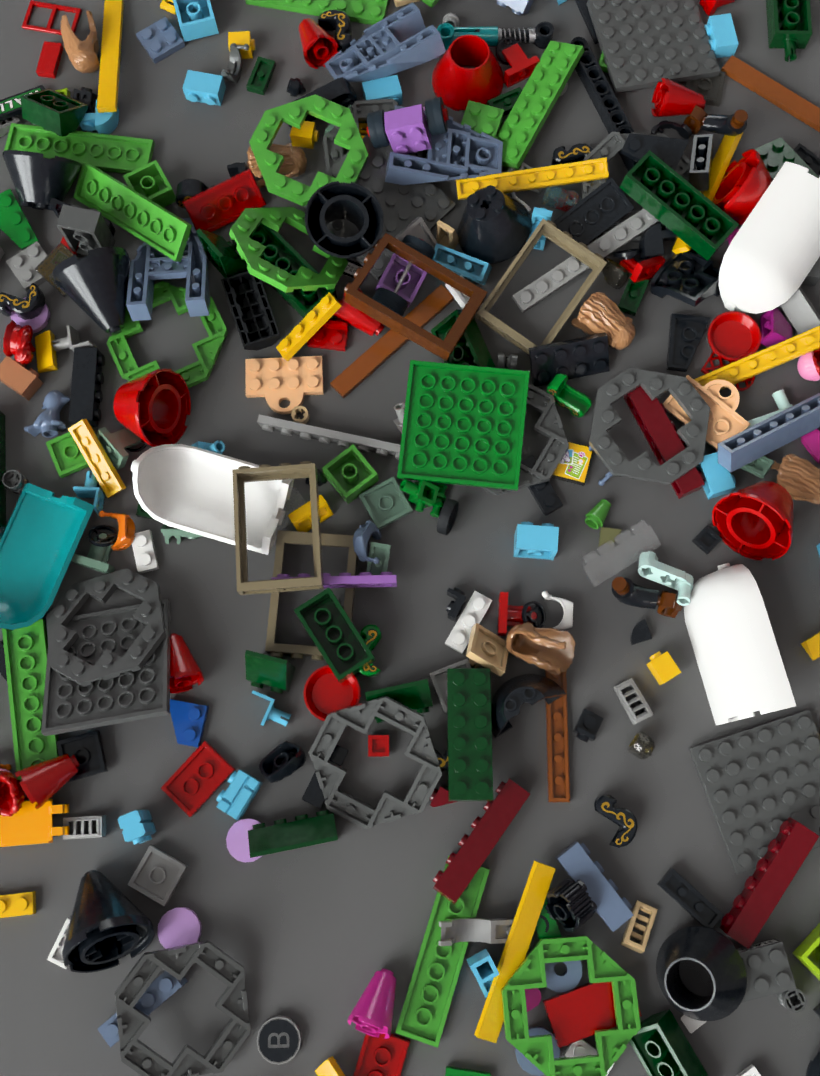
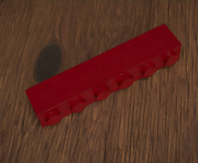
(662, 437)
(481, 841)
(768, 882)

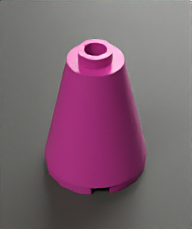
(375, 1007)

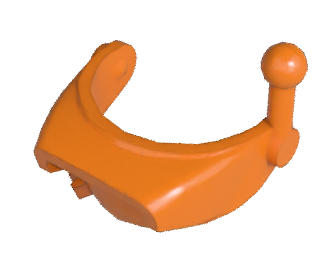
(126, 530)

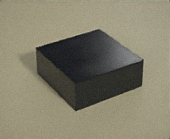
(707, 539)

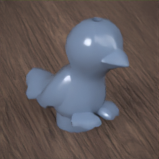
(49, 420)

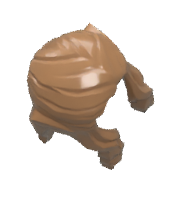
(81, 53)
(293, 165)
(603, 316)
(799, 478)
(544, 647)

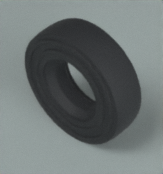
(447, 516)

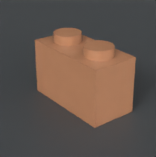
(18, 378)

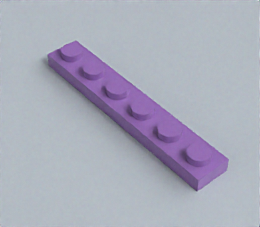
(345, 580)

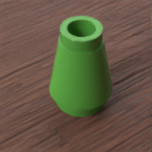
(597, 515)

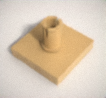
(487, 650)

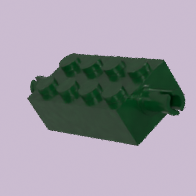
(789, 25)

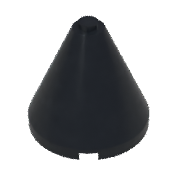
(98, 285)
(103, 927)

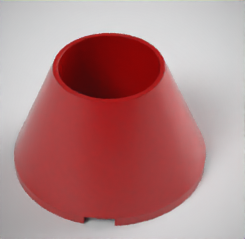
(460, 84)
(743, 186)
(154, 406)
(756, 520)

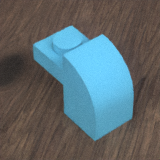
(102, 122)
(537, 216)
(483, 969)

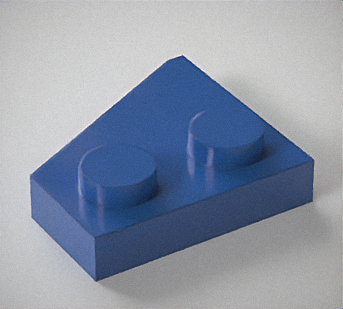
(188, 722)

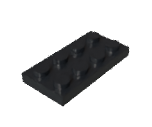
(595, 213)
(570, 357)

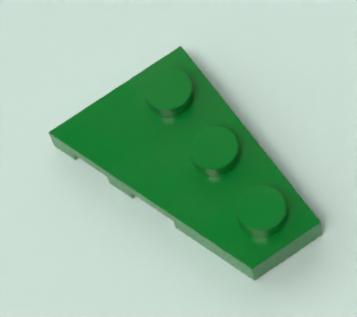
(14, 222)

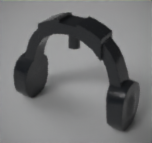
(683, 129)

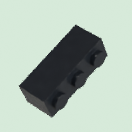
(701, 161)

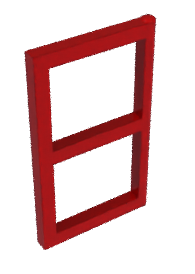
(55, 8)

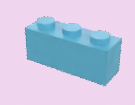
(462, 264)

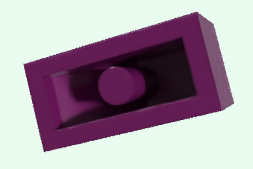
(774, 328)

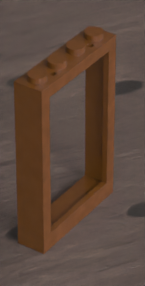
(402, 325)

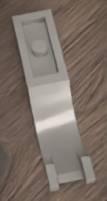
(474, 930)

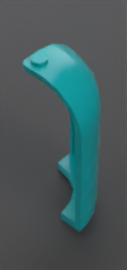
(37, 553)

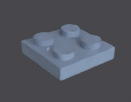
(160, 40)

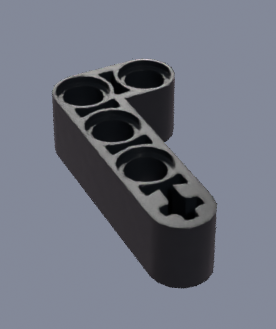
(337, 91)

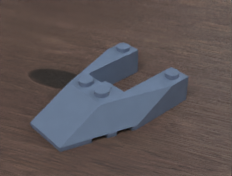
(388, 48)
(453, 157)
(154, 265)

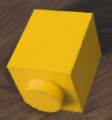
(242, 38)
(305, 136)
(663, 667)

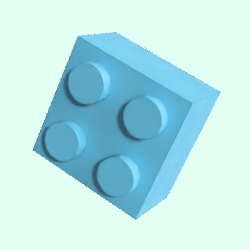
(195, 18)
(536, 541)

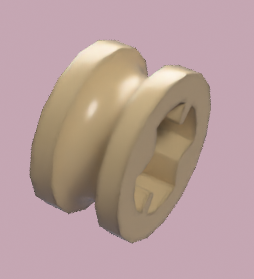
(300, 409)

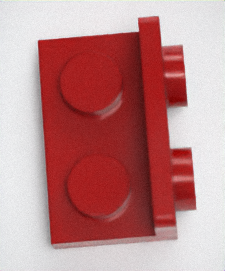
(330, 336)

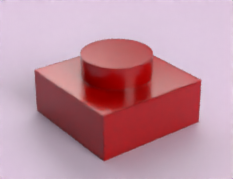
(378, 745)

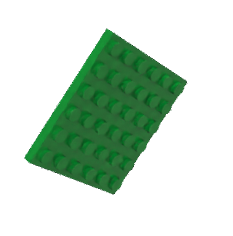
(463, 425)

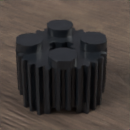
(570, 904)

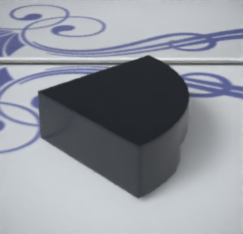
(640, 633)

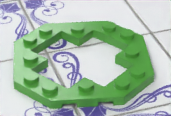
(295, 115)
(269, 273)
(205, 349)
(601, 968)

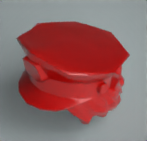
(18, 342)

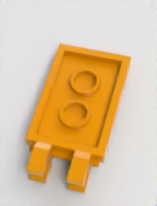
(32, 825)

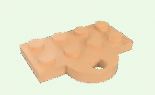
(284, 380)
(723, 419)

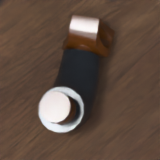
(722, 124)
(642, 597)

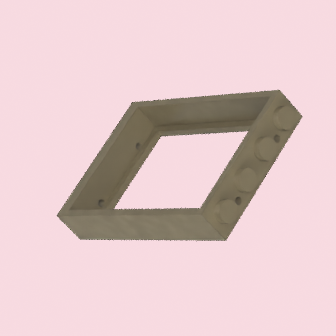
(563, 240)
(268, 473)
(305, 538)

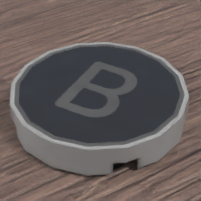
(279, 1040)

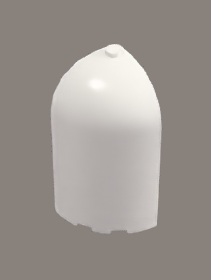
(774, 244)
(195, 494)
(736, 646)

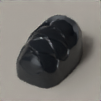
(282, 761)

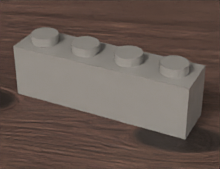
(800, 312)

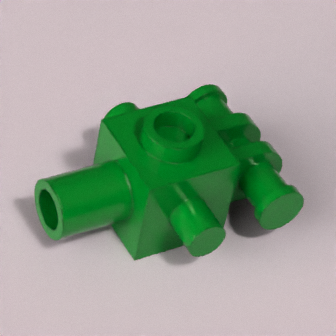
(425, 495)

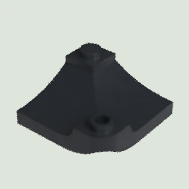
(686, 278)

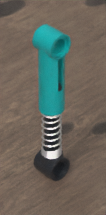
(492, 35)

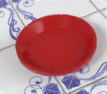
(734, 336)
(326, 694)

